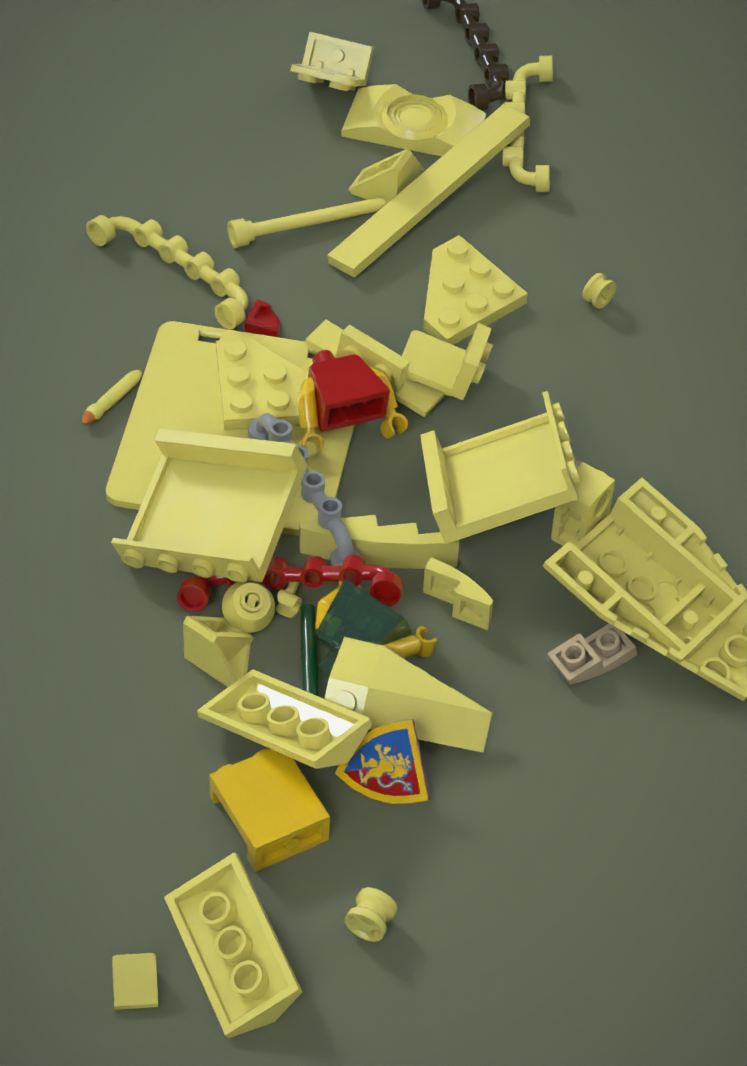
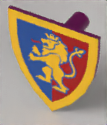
(388, 765)

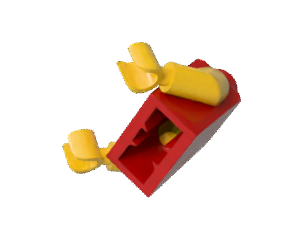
(345, 394)

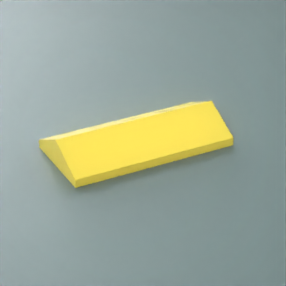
(288, 720)
(233, 947)

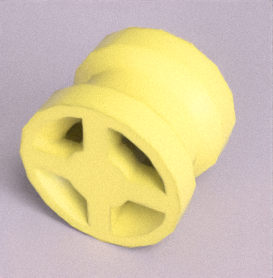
(371, 914)

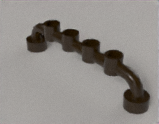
(484, 53)

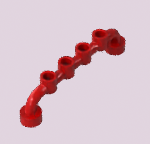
(385, 585)

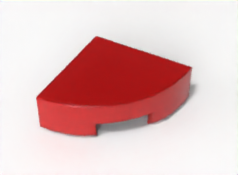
(262, 320)

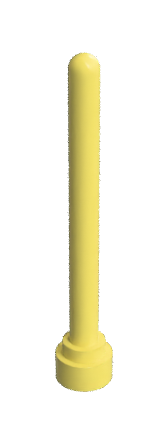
(243, 232)

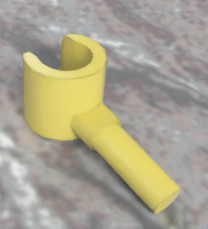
(289, 603)

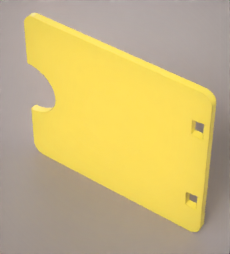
(184, 394)

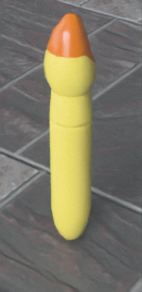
(111, 397)

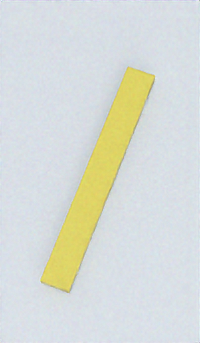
(428, 190)

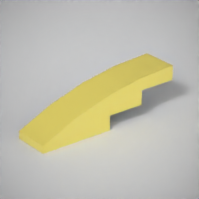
(380, 545)

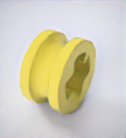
(599, 290)

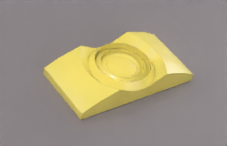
(408, 120)

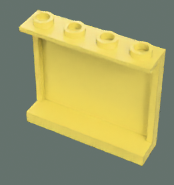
(501, 474)
(214, 505)

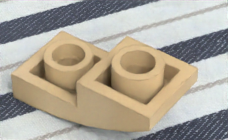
(593, 656)

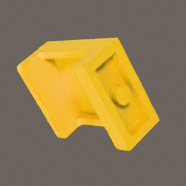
(270, 807)

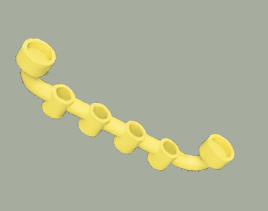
(516, 92)
(229, 312)

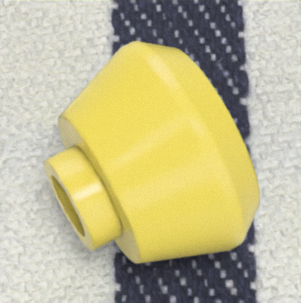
(245, 615)

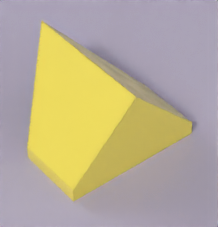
(387, 176)
(216, 648)

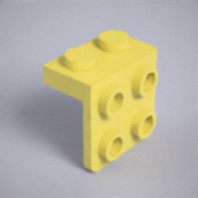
(336, 60)
(446, 365)

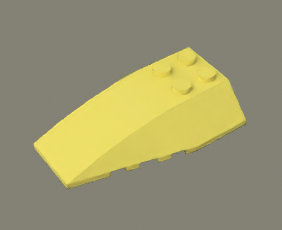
(662, 586)

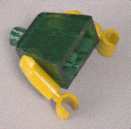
(359, 616)

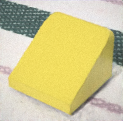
(135, 981)

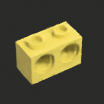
(593, 505)

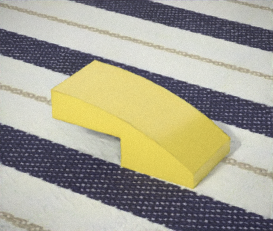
(469, 600)

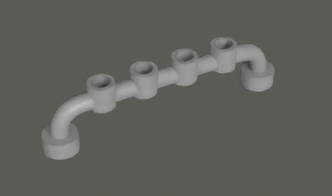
(313, 486)

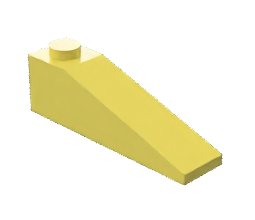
(391, 690)

